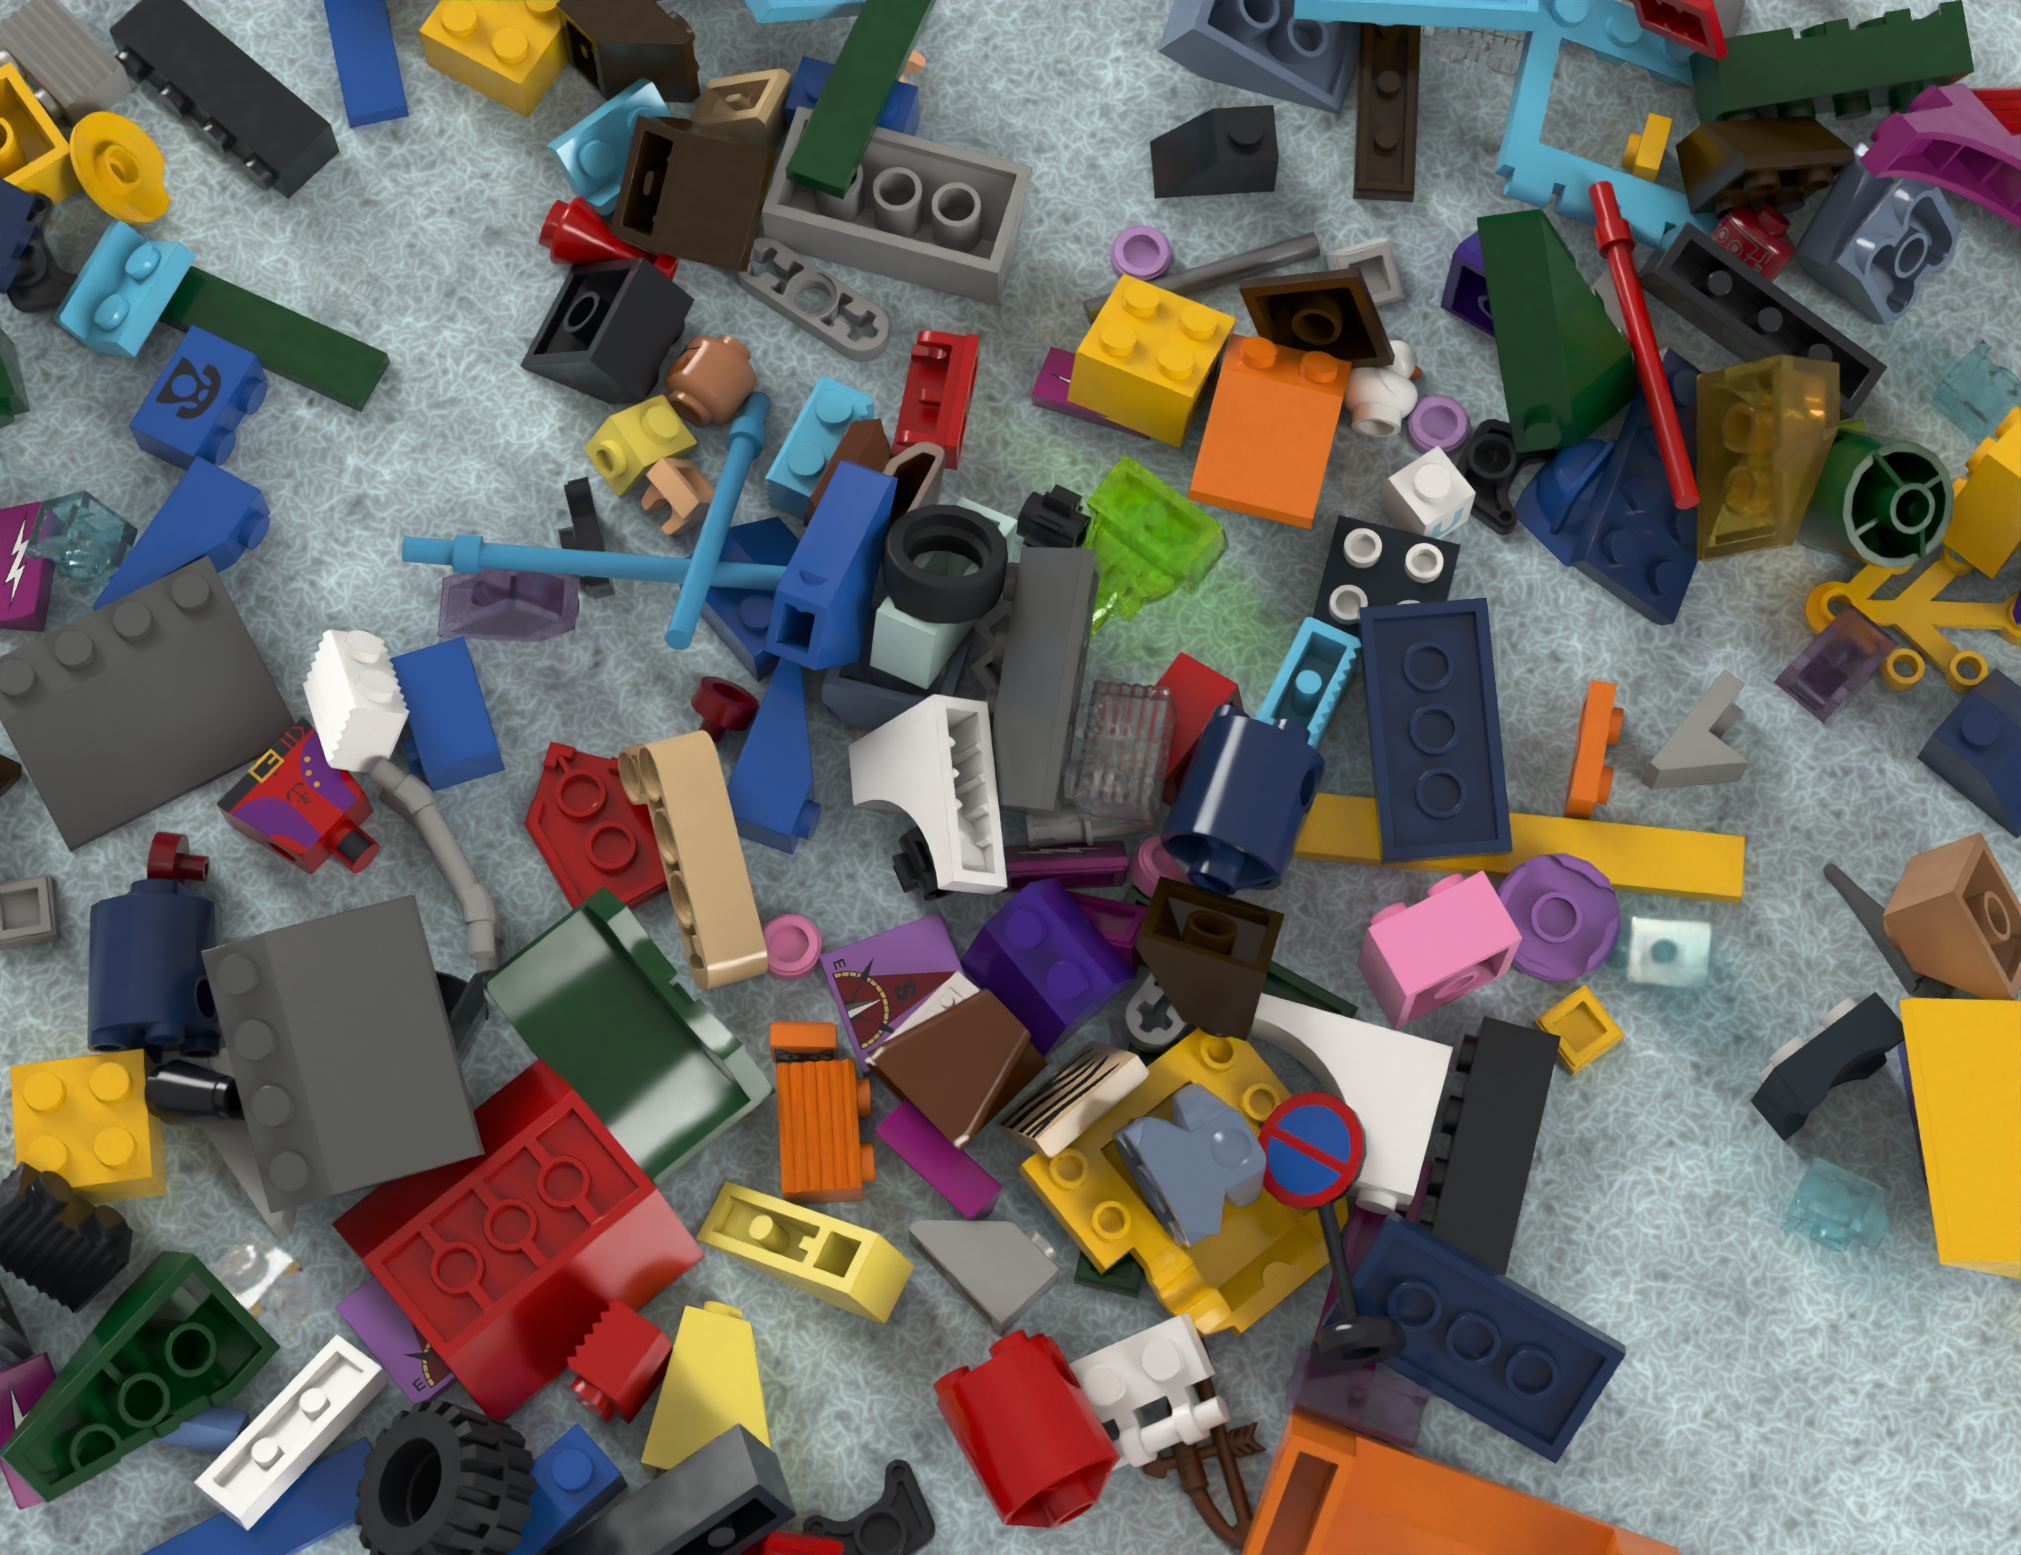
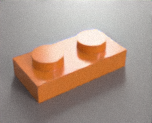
(1598, 726)

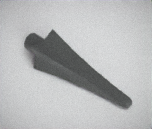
(1871, 916)

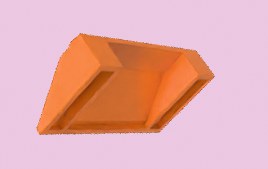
(1368, 1497)

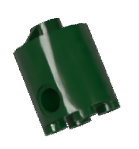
(1878, 501)

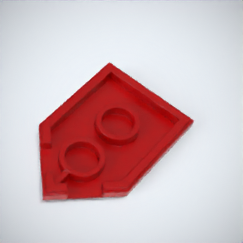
(593, 830)

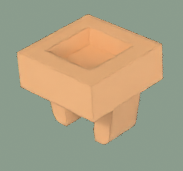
(684, 488)

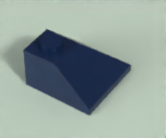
(1981, 749)

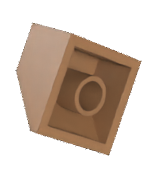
(1959, 919)

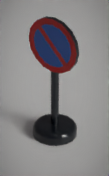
(1313, 1160)

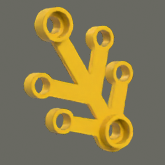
(1917, 617)

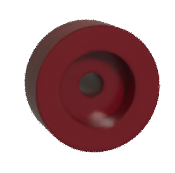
(723, 706)
(172, 860)

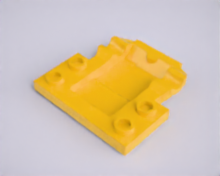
(1226, 1277)

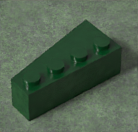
(1834, 67)

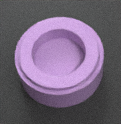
(1141, 253)
(1439, 423)

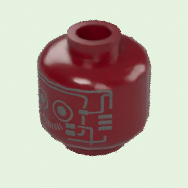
(1757, 238)

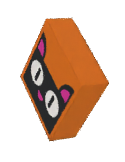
(803, 1041)

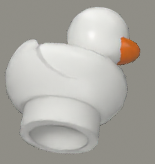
(1383, 393)

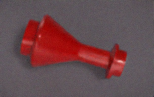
(581, 236)

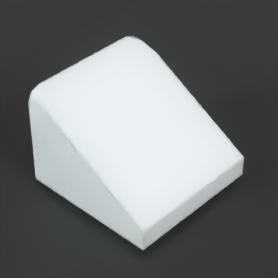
(1377, 267)

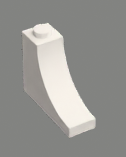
(942, 773)
(1377, 1072)

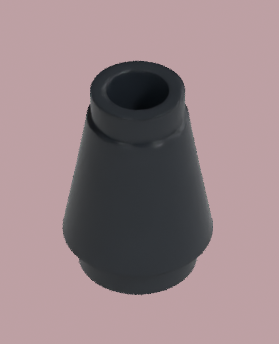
(191, 1094)

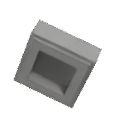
(28, 912)

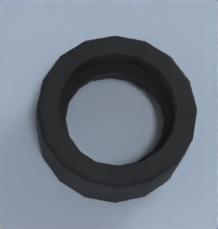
(937, 597)

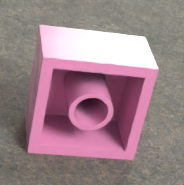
(1437, 948)

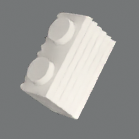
(355, 700)

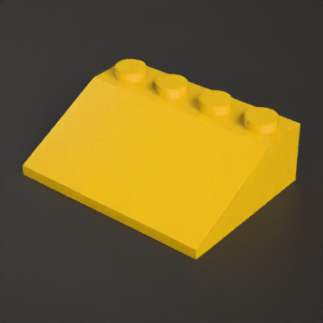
(1969, 1124)

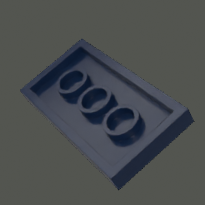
(1633, 532)
(1434, 731)
(1483, 1337)

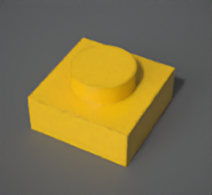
(1645, 151)

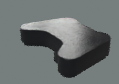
(39, 279)
(1491, 469)
(585, 532)
(891, 1526)

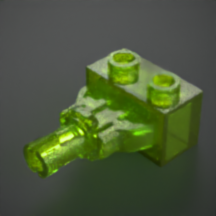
(1147, 542)

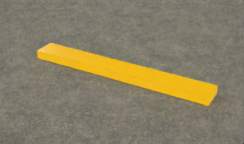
(1628, 855)

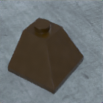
(1321, 314)
(1208, 955)

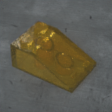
(1761, 451)

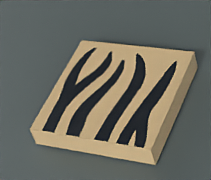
(1072, 1098)

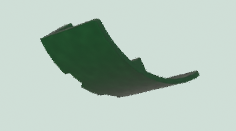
(632, 1046)

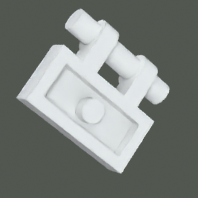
(1146, 1369)

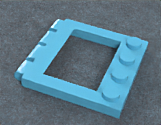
(1538, 170)

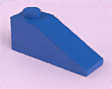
(202, 517)
(774, 774)
(571, 1488)

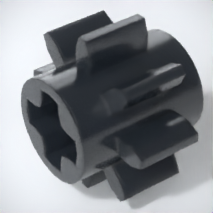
(1053, 520)
(916, 866)

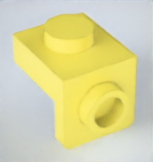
(635, 441)

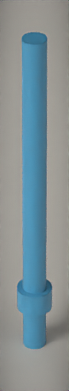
(743, 445)
(472, 554)

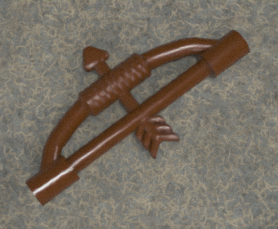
(1225, 1446)

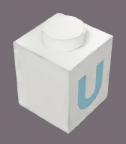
(1428, 496)

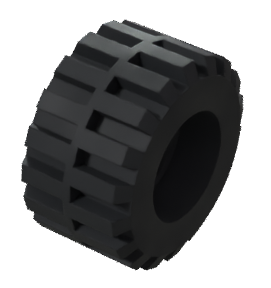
(445, 1484)

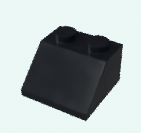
(610, 330)

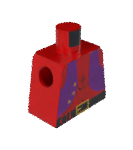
(302, 805)

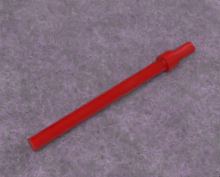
(1615, 244)

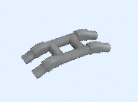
(420, 809)

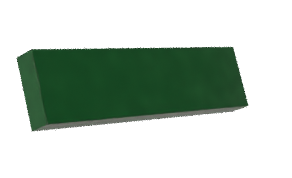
(857, 94)
(279, 337)

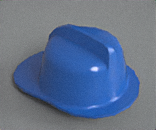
(1562, 495)

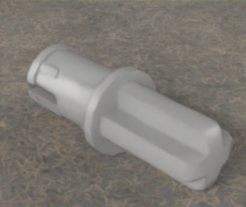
(1070, 829)

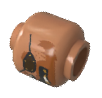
(710, 380)

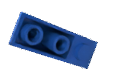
(832, 576)

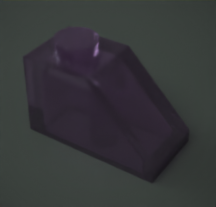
(508, 605)

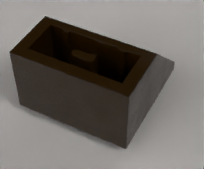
(627, 40)
(1759, 163)
(692, 192)

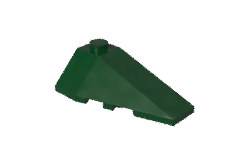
(1555, 343)
(145, 1368)

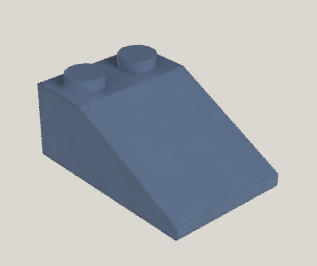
(1264, 49)

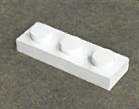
(292, 1432)

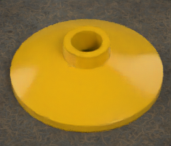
(119, 167)

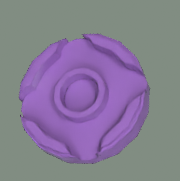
(1563, 915)

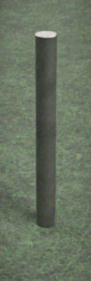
(1226, 269)

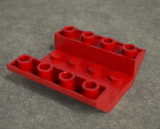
(523, 1244)

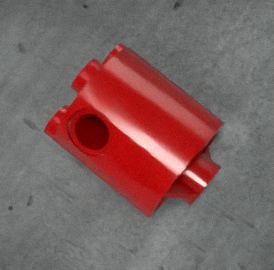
(1028, 1432)

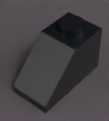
(1217, 154)

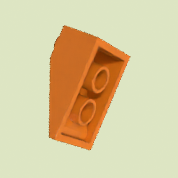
(1270, 430)

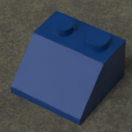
(744, 615)

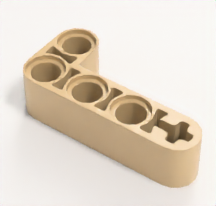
(699, 855)

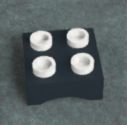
(1381, 568)
(1842, 1049)

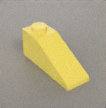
(808, 1251)

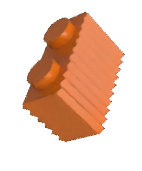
(822, 1132)

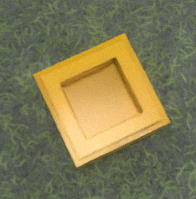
(1583, 1027)

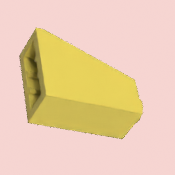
(707, 1387)

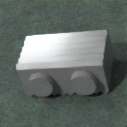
(61, 61)

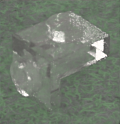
(268, 1284)

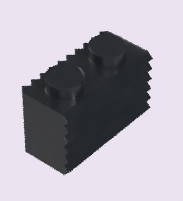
(59, 1237)

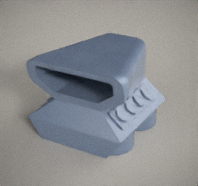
(1877, 240)
(1193, 1163)

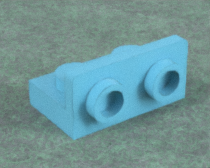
(598, 146)
(122, 290)

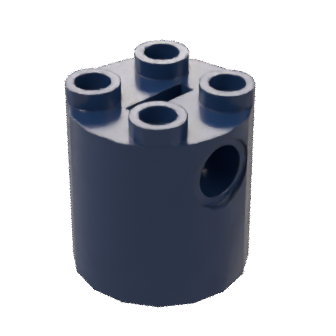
(1242, 802)
(150, 972)

